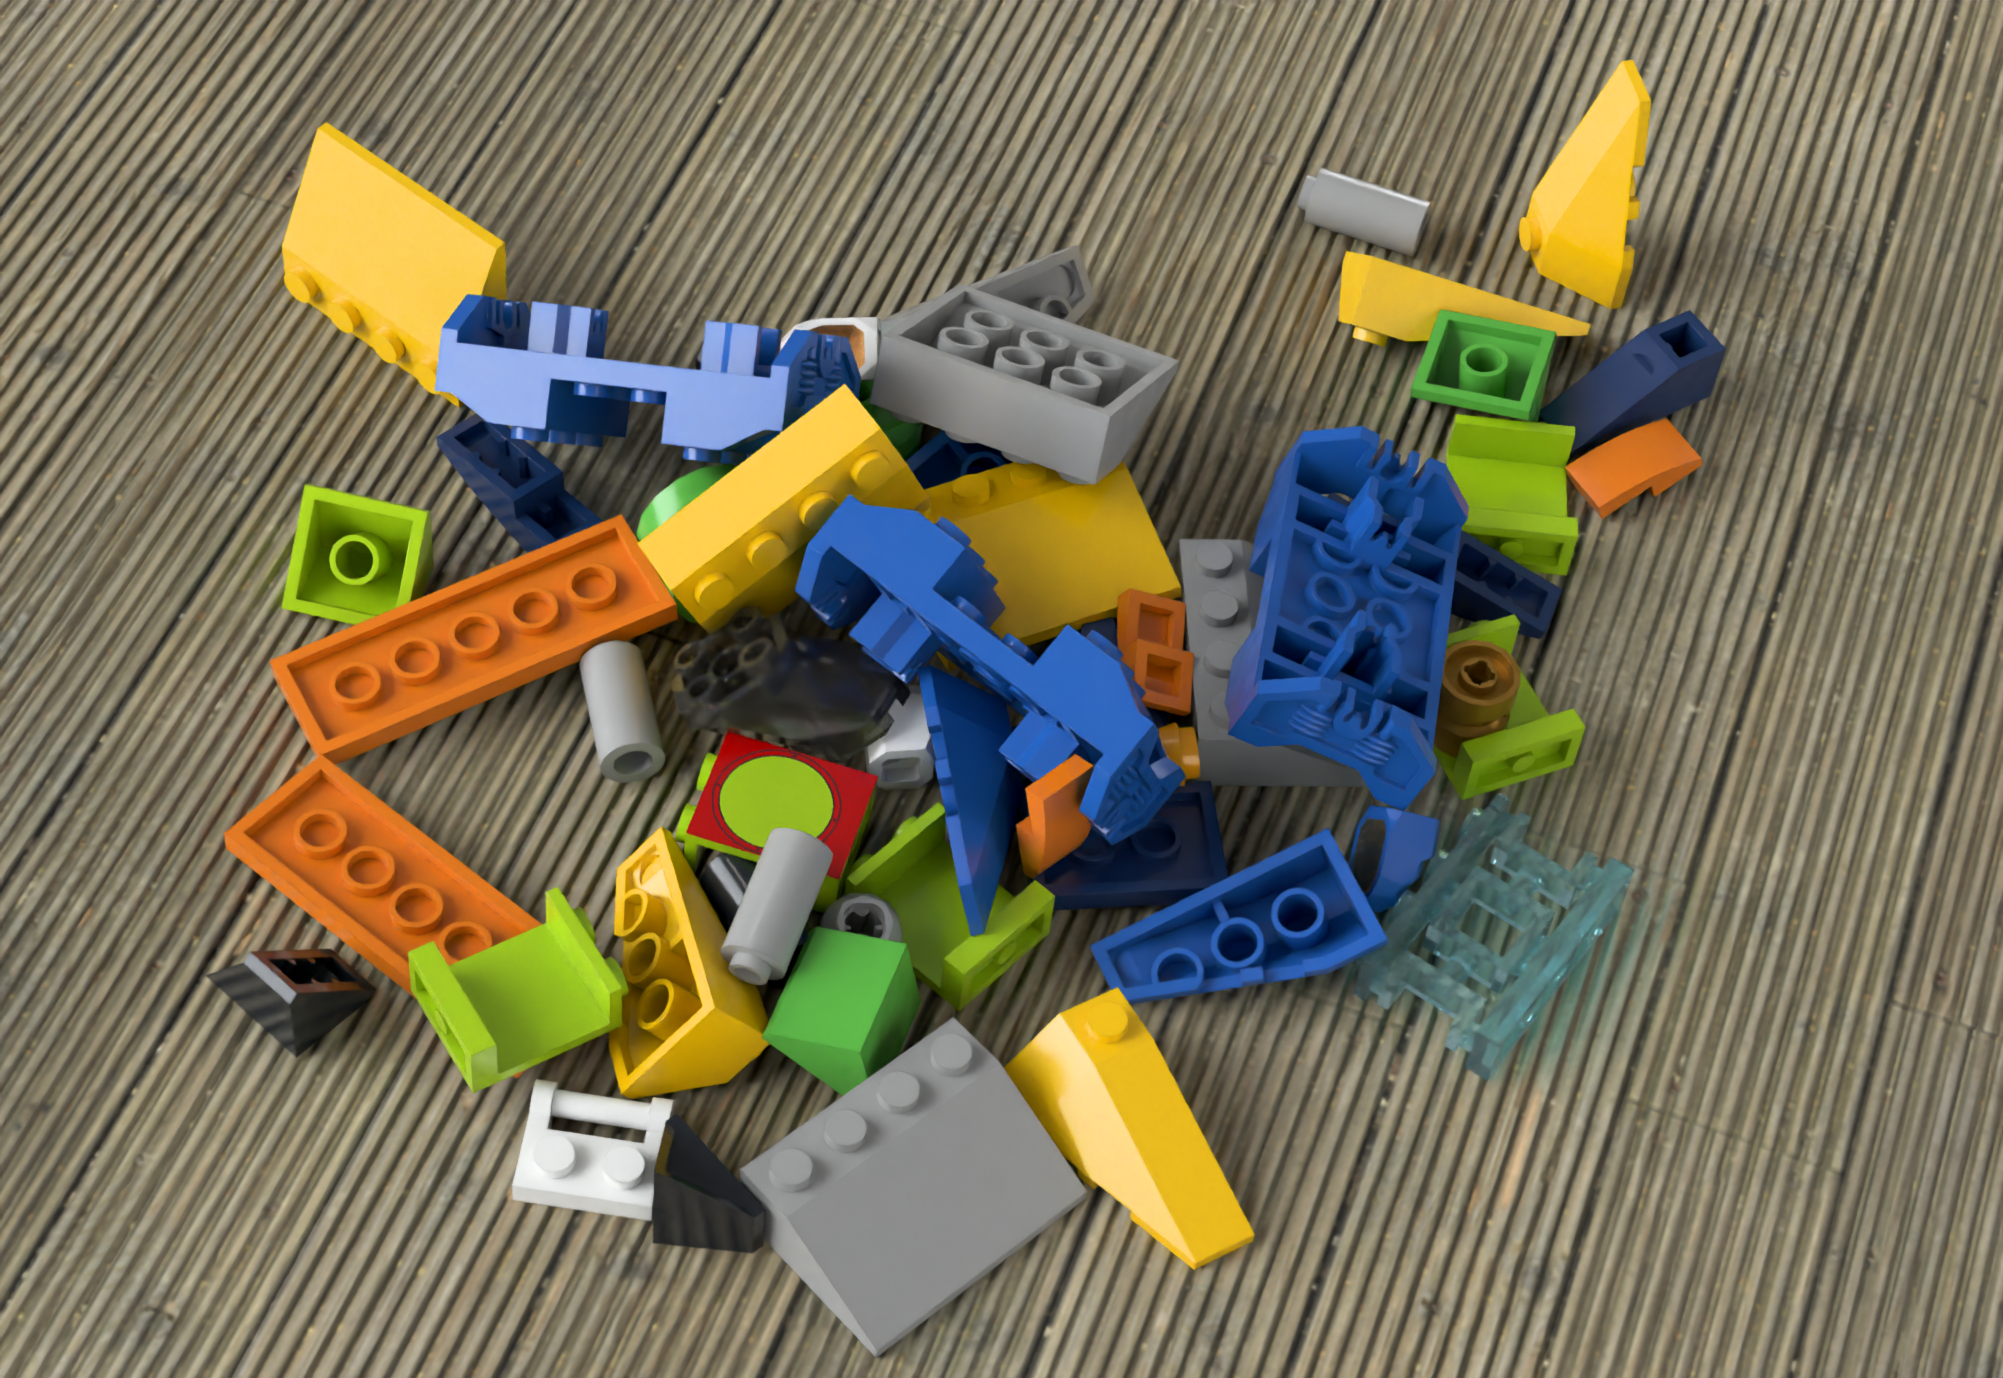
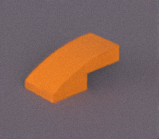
(1627, 465)
(1152, 647)
(1054, 818)

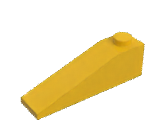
(1589, 194)
(1405, 302)
(684, 1009)
(1128, 1128)

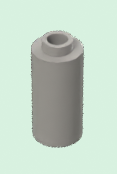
(1364, 211)
(621, 711)
(776, 906)

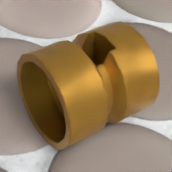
(1475, 693)

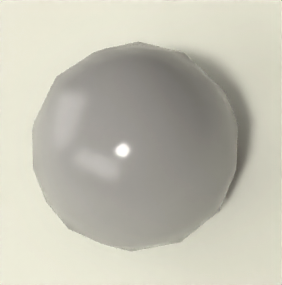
(863, 915)

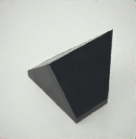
(295, 993)
(699, 1198)

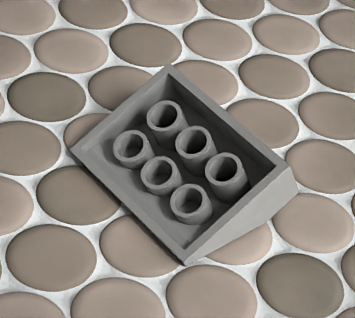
(1020, 382)
(1219, 617)
(911, 1186)

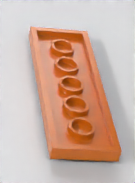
(472, 640)
(370, 873)

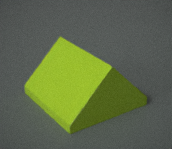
(357, 556)

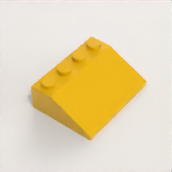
(384, 254)
(752, 527)
(1055, 545)

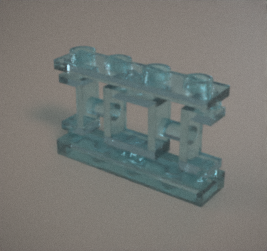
(1536, 959)

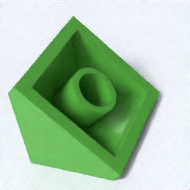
(1485, 365)
(845, 1006)

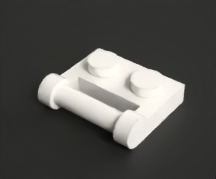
(589, 1169)

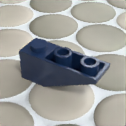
(1640, 382)

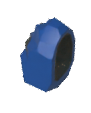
(1391, 853)

